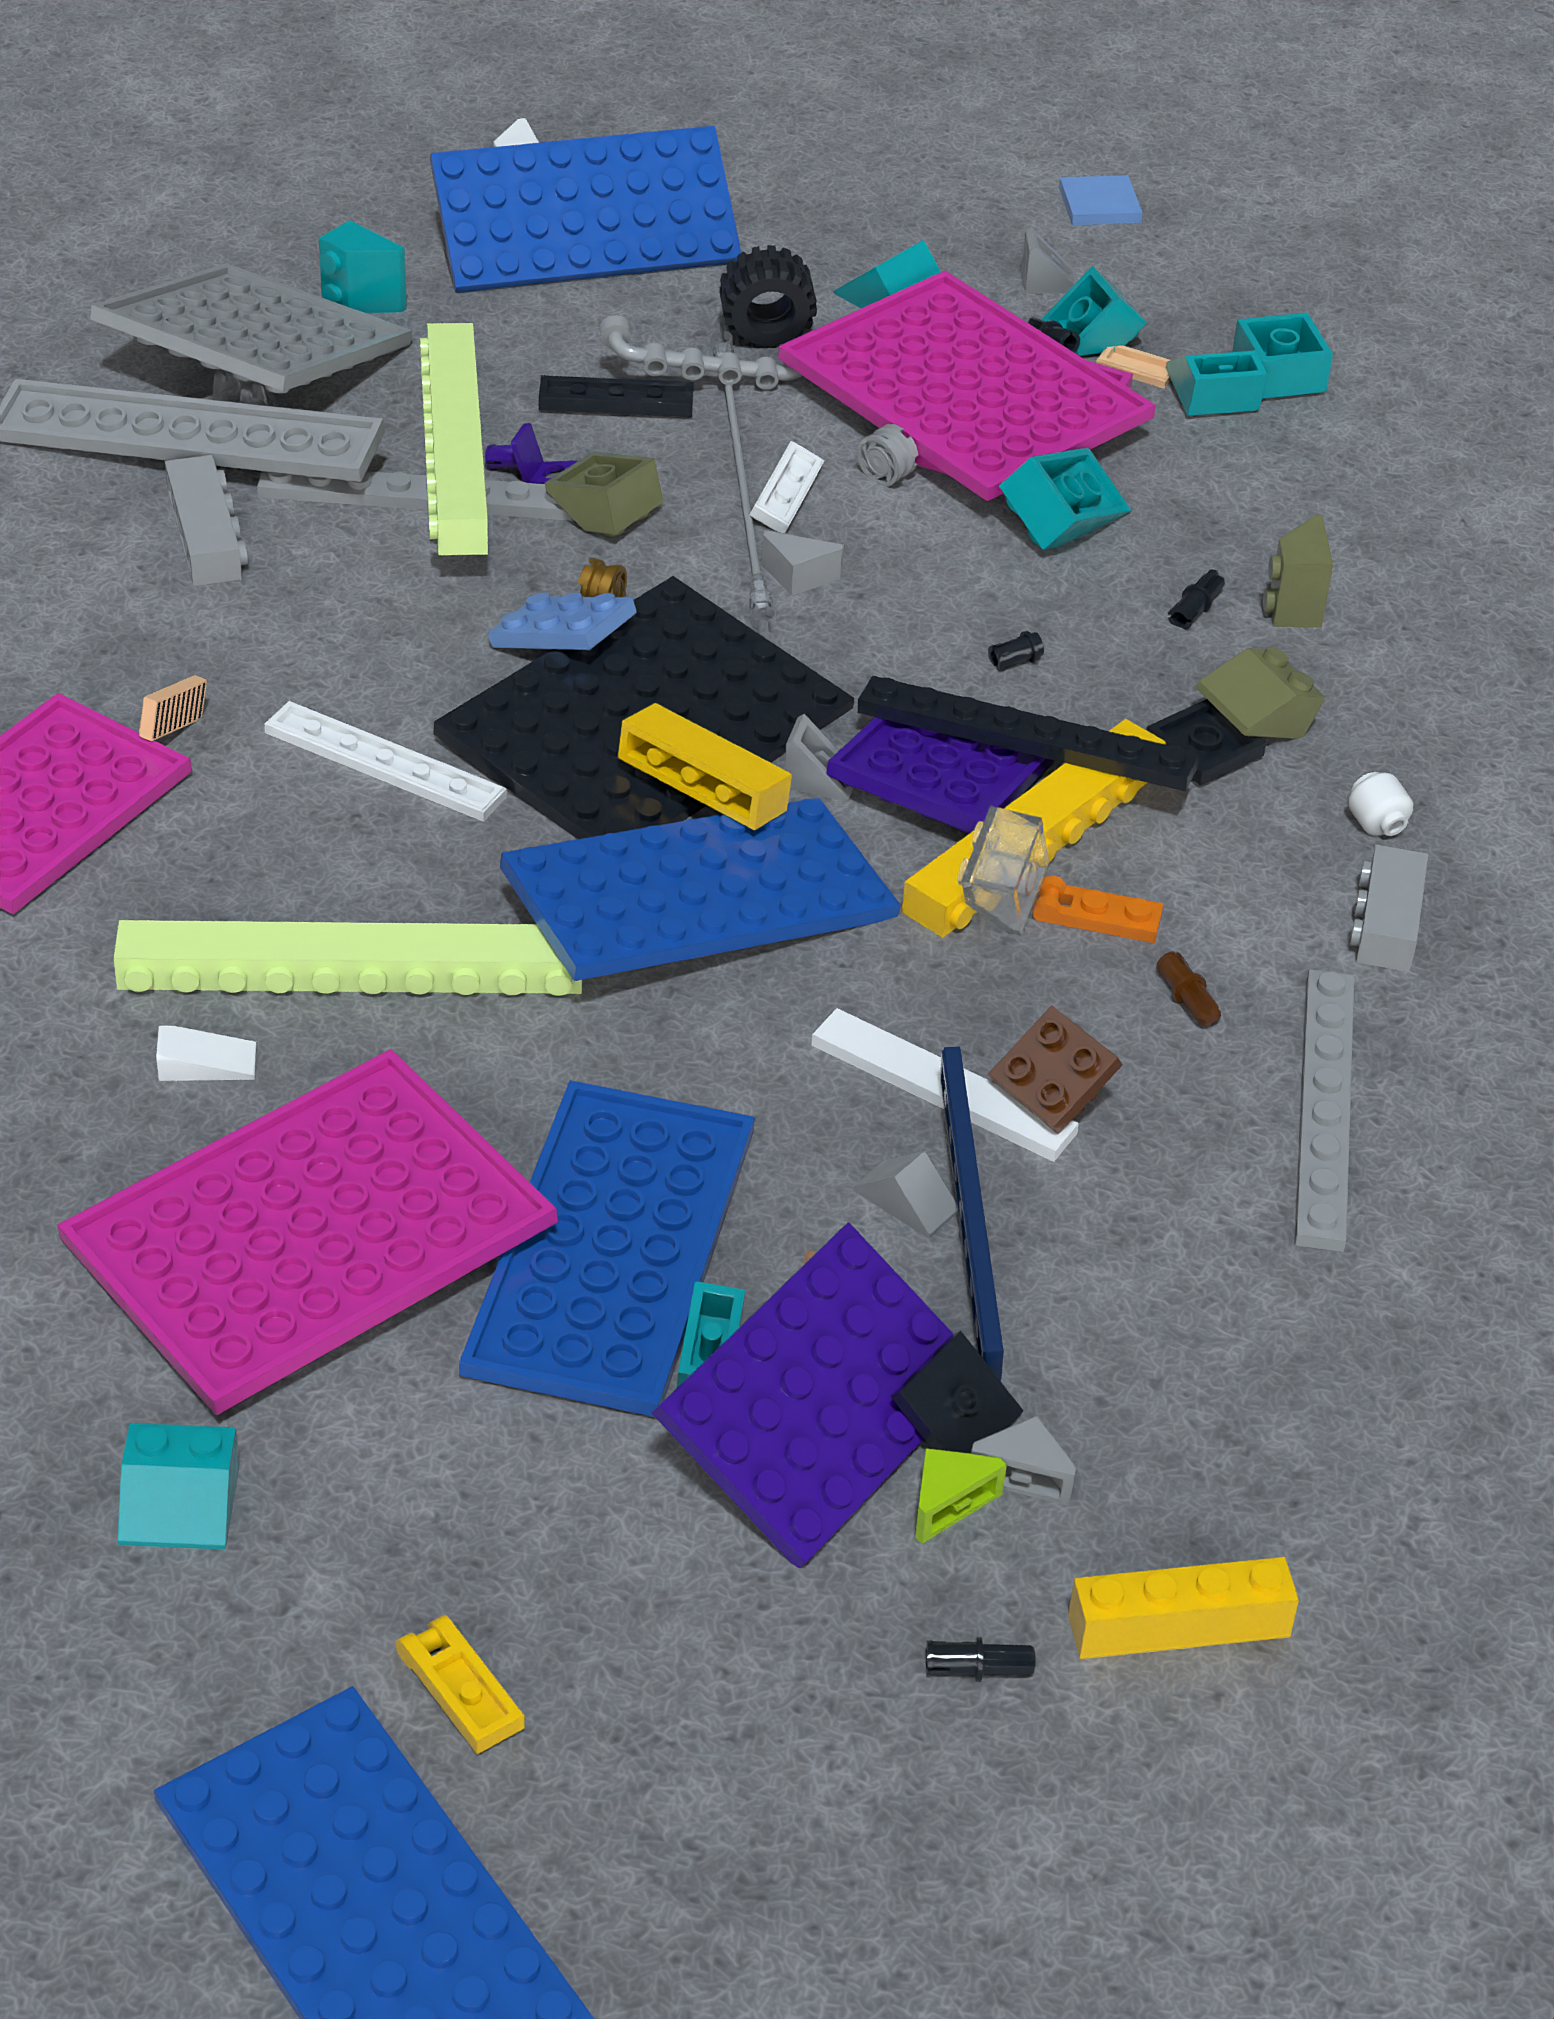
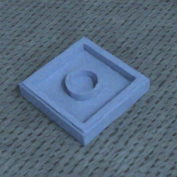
(1100, 200)

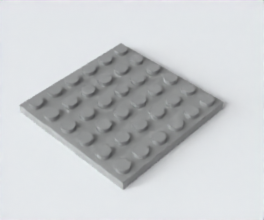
(251, 327)

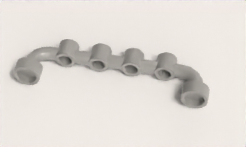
(616, 335)

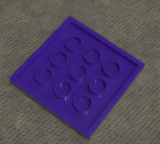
(934, 771)

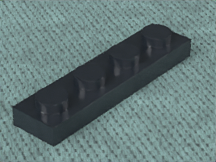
(616, 396)

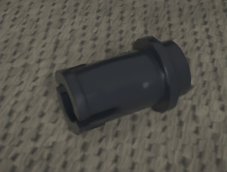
(1023, 648)

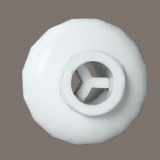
(1379, 803)

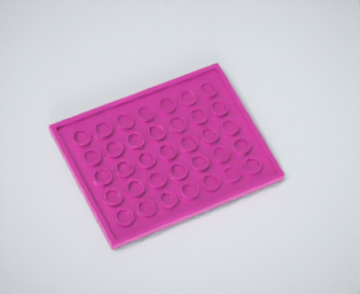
(965, 381)
(305, 1229)

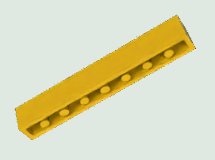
(1068, 804)

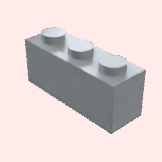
(1389, 907)

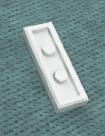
(787, 487)

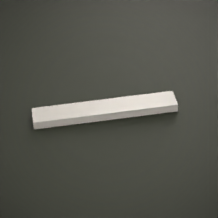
(386, 761)
(919, 1074)

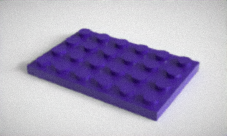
(800, 1395)

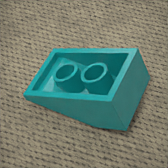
(1063, 496)

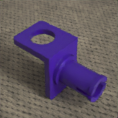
(525, 456)

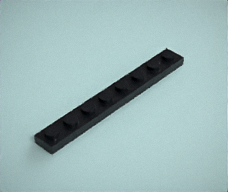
(1029, 733)

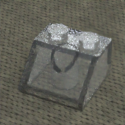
(1005, 868)

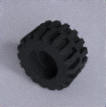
(762, 273)

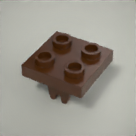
(1055, 1069)

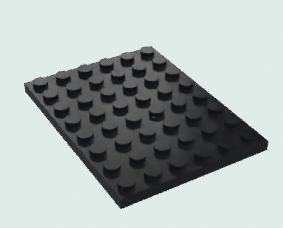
(559, 719)

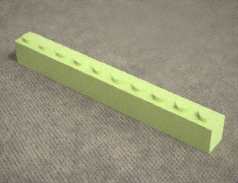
(453, 440)
(338, 957)

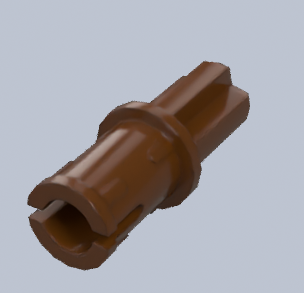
(1188, 988)

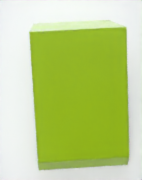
(955, 1488)

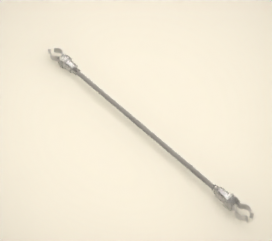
(760, 595)

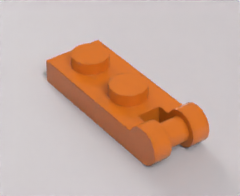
(1097, 911)

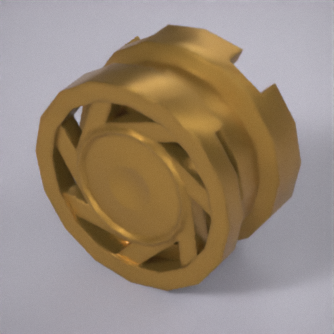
(602, 579)

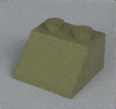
(607, 491)
(1300, 577)
(1263, 694)

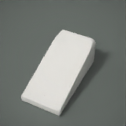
(202, 1055)

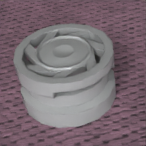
(887, 454)

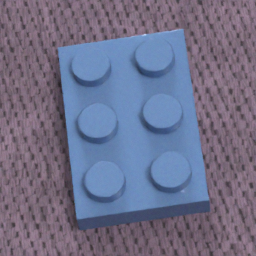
(562, 621)

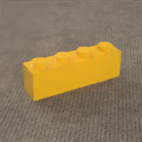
(704, 766)
(1182, 1607)

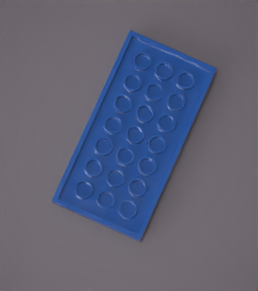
(584, 208)
(696, 889)
(609, 1288)
(358, 1878)

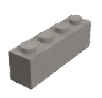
(205, 520)

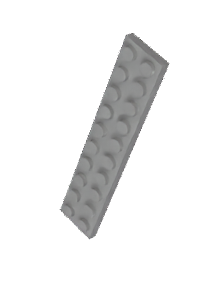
(189, 427)

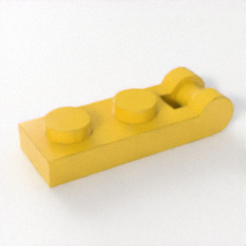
(461, 1684)

